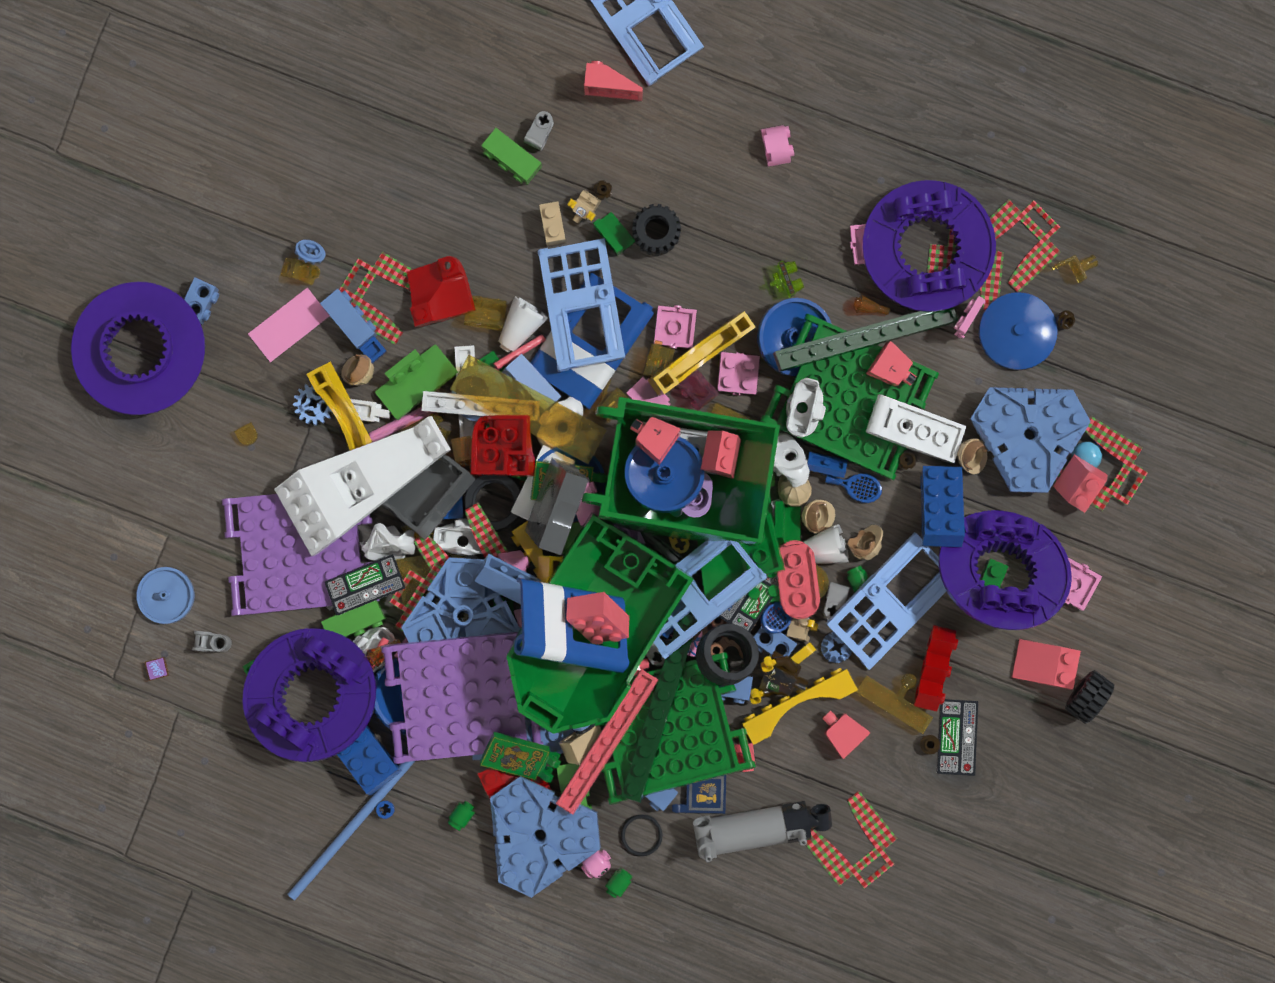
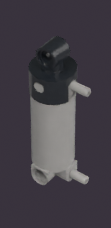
(759, 828)

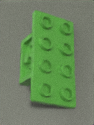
(412, 377)

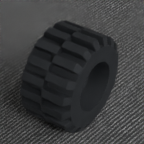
(656, 213)
(1090, 697)

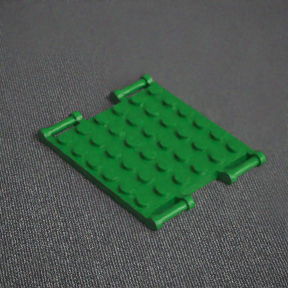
(849, 401)
(694, 741)

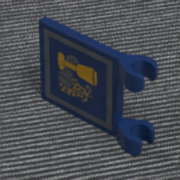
(704, 797)

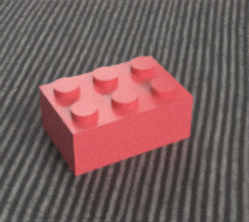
(598, 618)

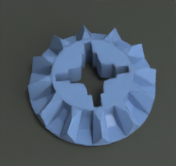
(307, 246)
(834, 656)

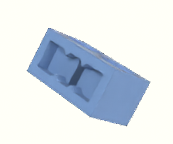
(193, 298)
(775, 639)

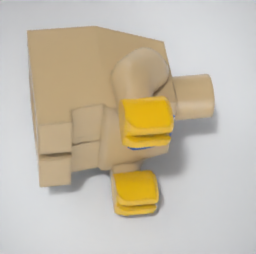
(584, 206)
(799, 629)

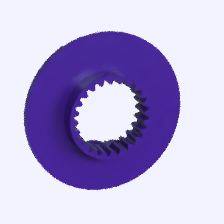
(937, 201)
(103, 321)
(1009, 606)
(270, 677)

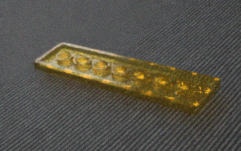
(547, 417)

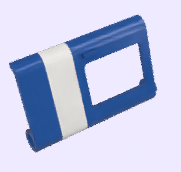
(588, 381)
(550, 636)

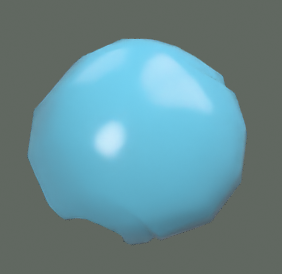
(1089, 452)

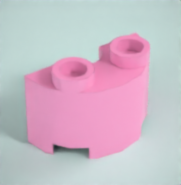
(776, 145)

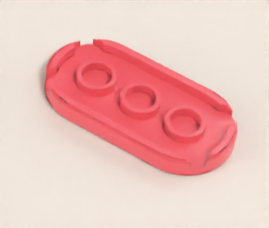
(799, 581)

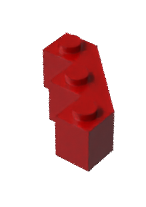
(935, 668)

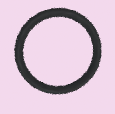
(659, 833)

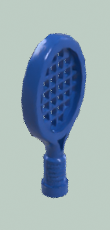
(838, 481)
(763, 619)

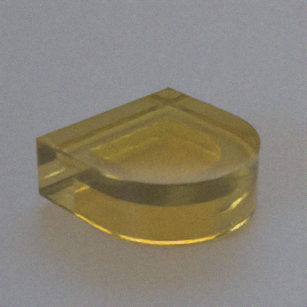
(247, 434)

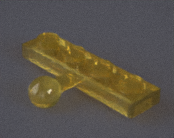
(895, 703)

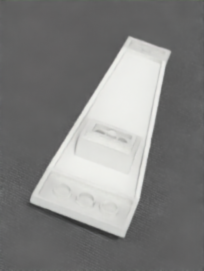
(328, 500)

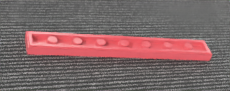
(607, 742)

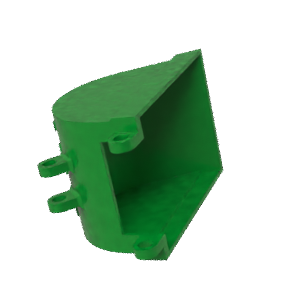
(736, 503)

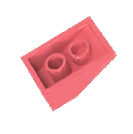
(606, 82)
(1046, 664)

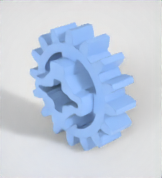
(303, 408)

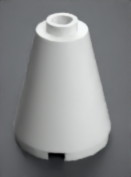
(520, 324)
(829, 546)

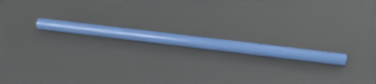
(347, 832)

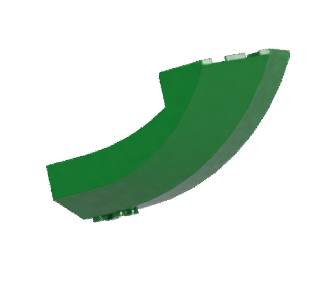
(614, 563)

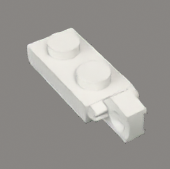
(370, 411)

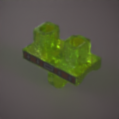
(785, 270)

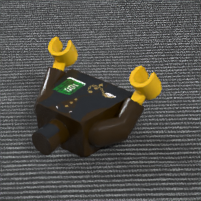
(779, 678)

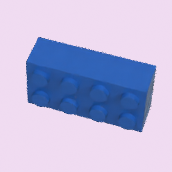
(942, 506)
(369, 762)

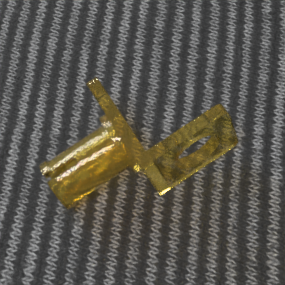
(1078, 267)
(300, 270)

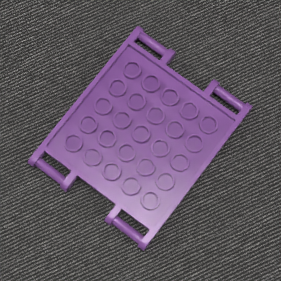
(276, 562)
(454, 696)

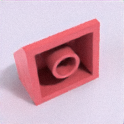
(721, 453)
(1080, 483)

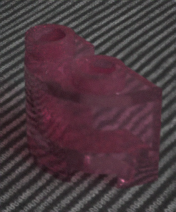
(698, 390)

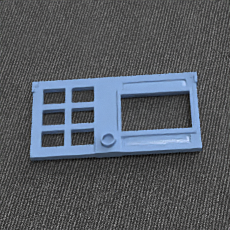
(631, 15)
(581, 299)
(883, 599)
(696, 602)

